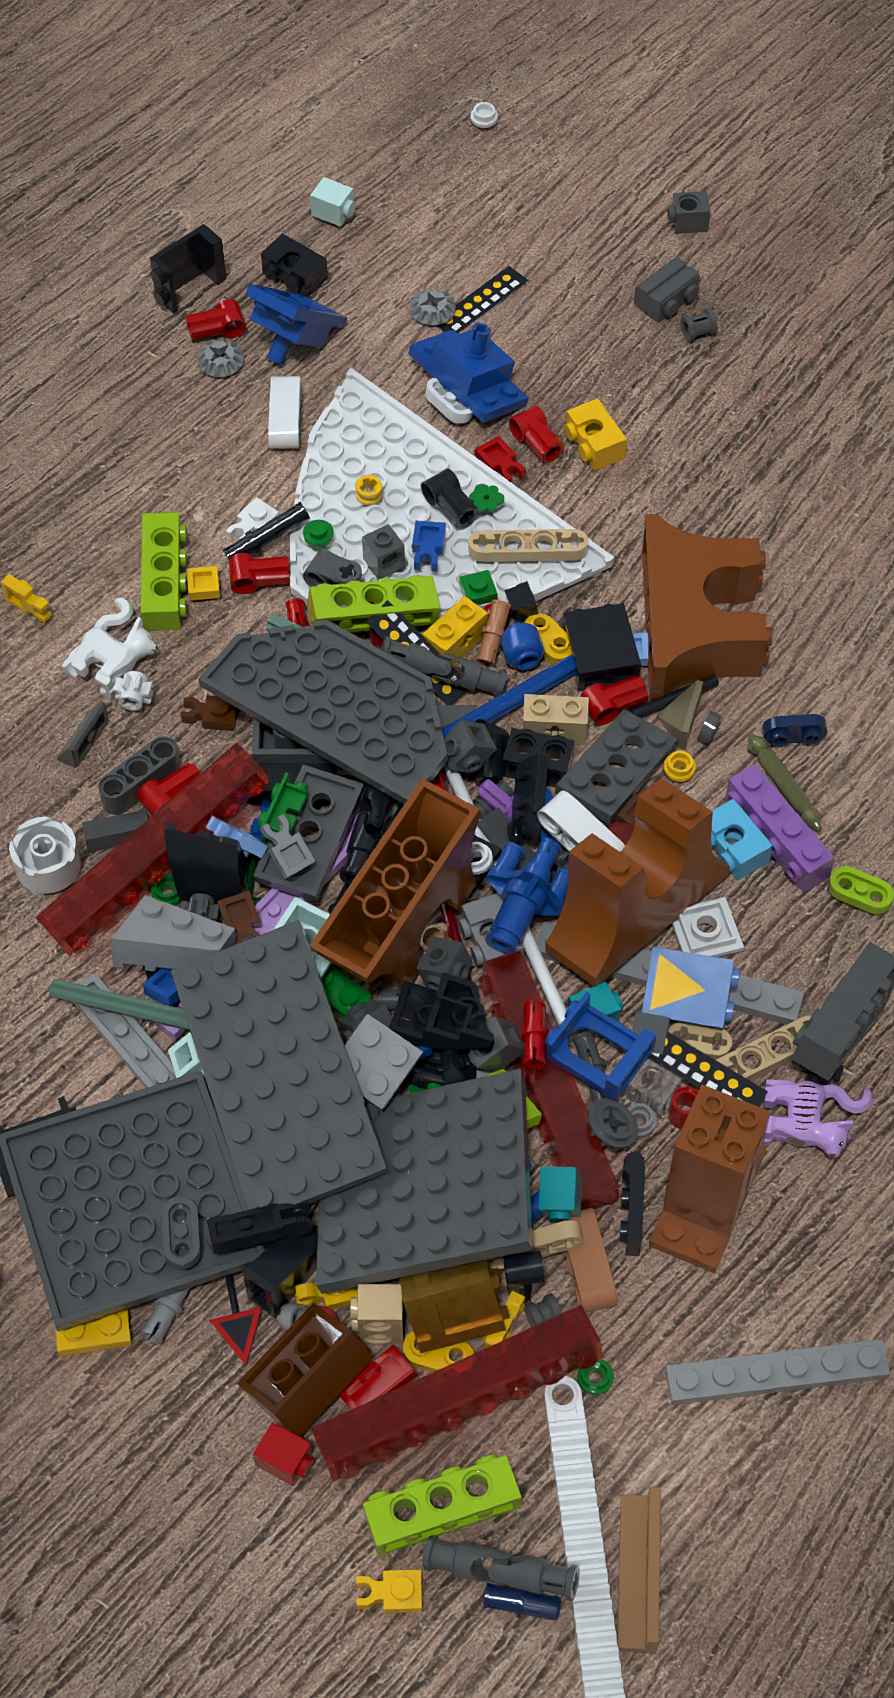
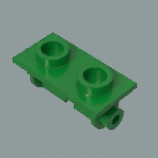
(284, 798)

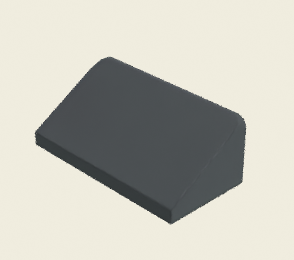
(84, 736)
(112, 830)

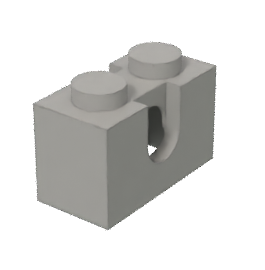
(476, 922)

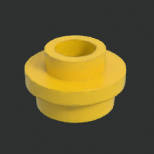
(681, 759)

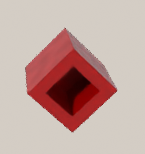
(284, 1454)

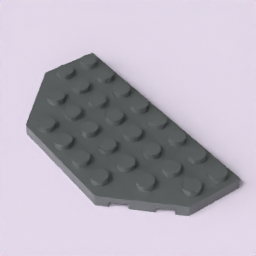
(336, 701)

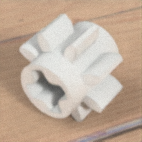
(133, 690)

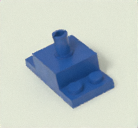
(292, 319)
(472, 370)

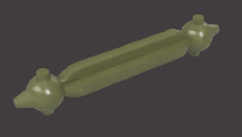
(784, 781)

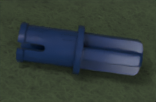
(521, 1602)

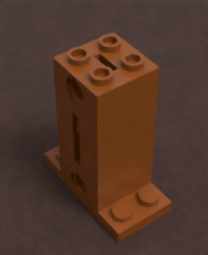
(710, 1177)

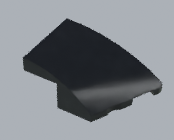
(204, 864)
(442, 1017)

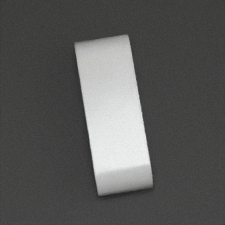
(284, 412)
(572, 822)

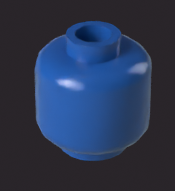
(522, 646)

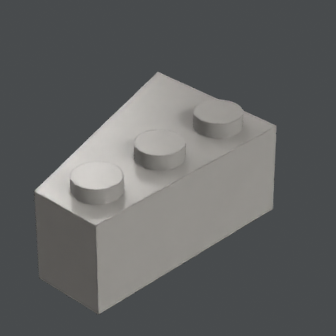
(167, 936)

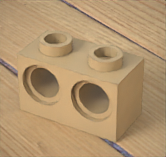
(378, 1314)

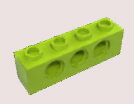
(161, 571)
(419, 609)
(465, 1510)

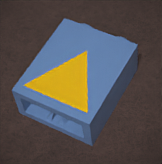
(690, 987)

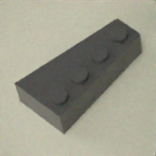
(846, 1013)

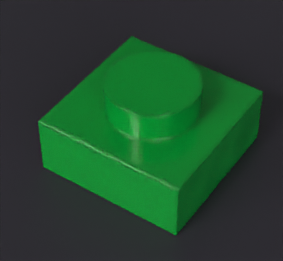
(478, 587)

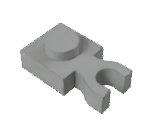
(289, 851)

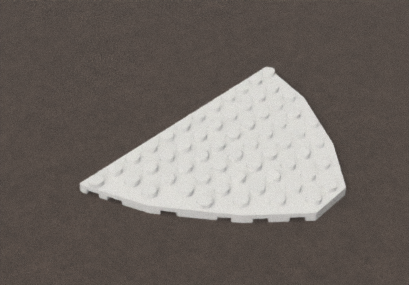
(378, 436)

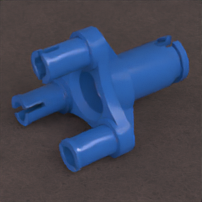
(524, 893)

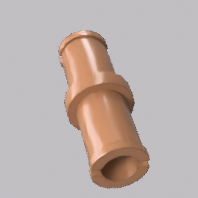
(493, 631)

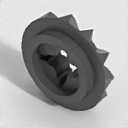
(618, 1117)

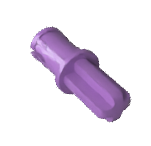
(496, 797)

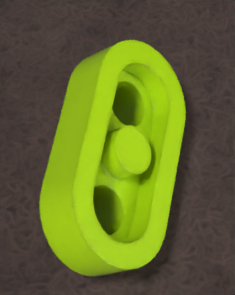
(861, 889)

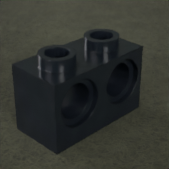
(549, 746)

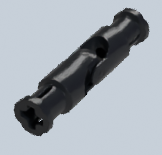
(370, 820)

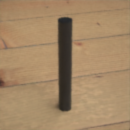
(662, 702)

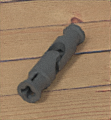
(423, 660)
(519, 1572)

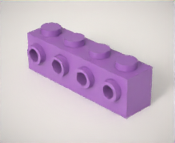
(793, 842)

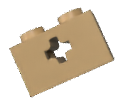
(557, 716)

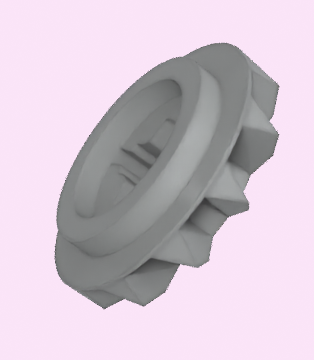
(426, 313)
(221, 366)

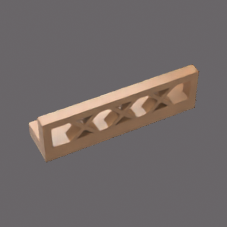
(639, 1572)

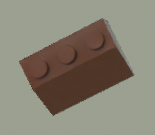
(305, 1370)

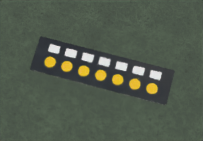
(484, 299)
(404, 632)
(702, 1069)

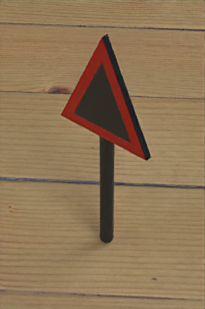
(238, 1327)

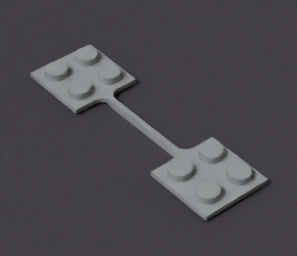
(379, 1063)

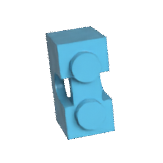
(751, 846)

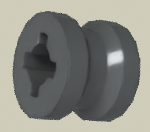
(542, 1311)

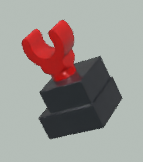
(522, 602)

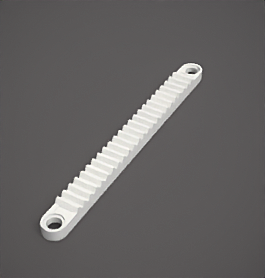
(583, 1544)

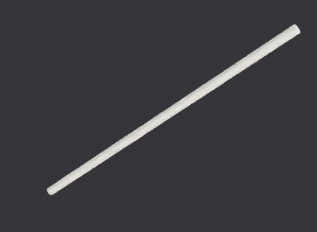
(530, 945)

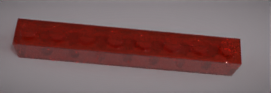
(143, 855)
(552, 1088)
(457, 1393)

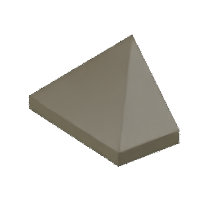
(681, 713)

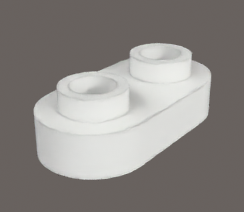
(447, 402)

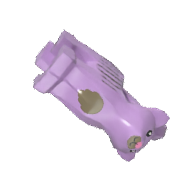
(803, 1123)

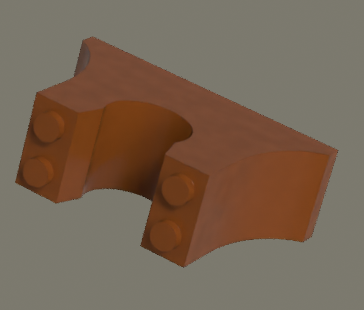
(685, 631)
(400, 886)
(632, 895)

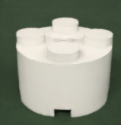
(45, 855)

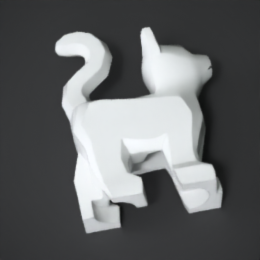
(107, 652)

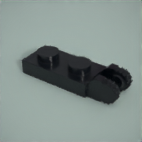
(528, 798)
(632, 1200)
(259, 1226)

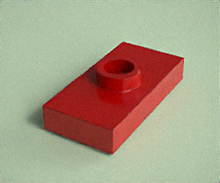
(378, 1378)

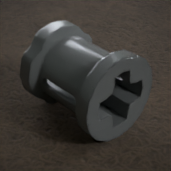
(698, 324)

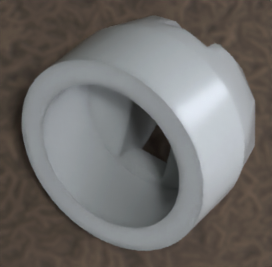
(287, 1312)

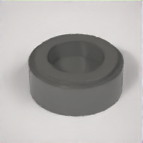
(709, 727)

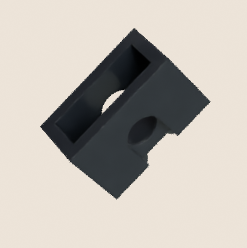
(300, 274)

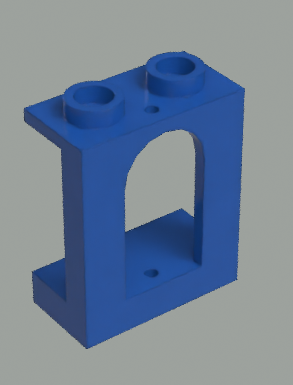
(584, 1016)

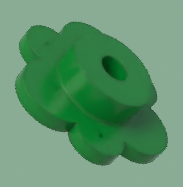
(486, 497)

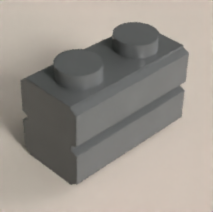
(667, 289)

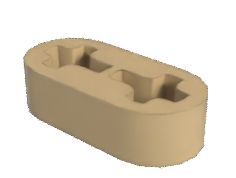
(702, 1038)

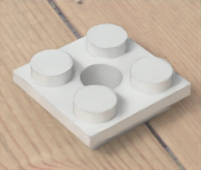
(720, 942)

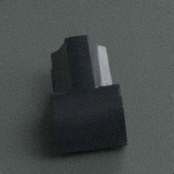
(446, 492)
(493, 766)
(524, 1273)

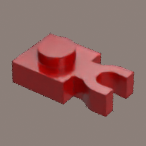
(500, 458)

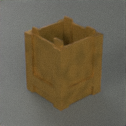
(453, 1304)

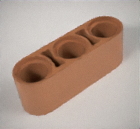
(590, 1267)

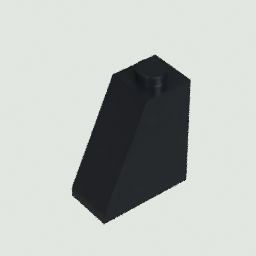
(281, 1267)

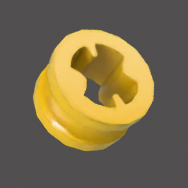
(366, 497)

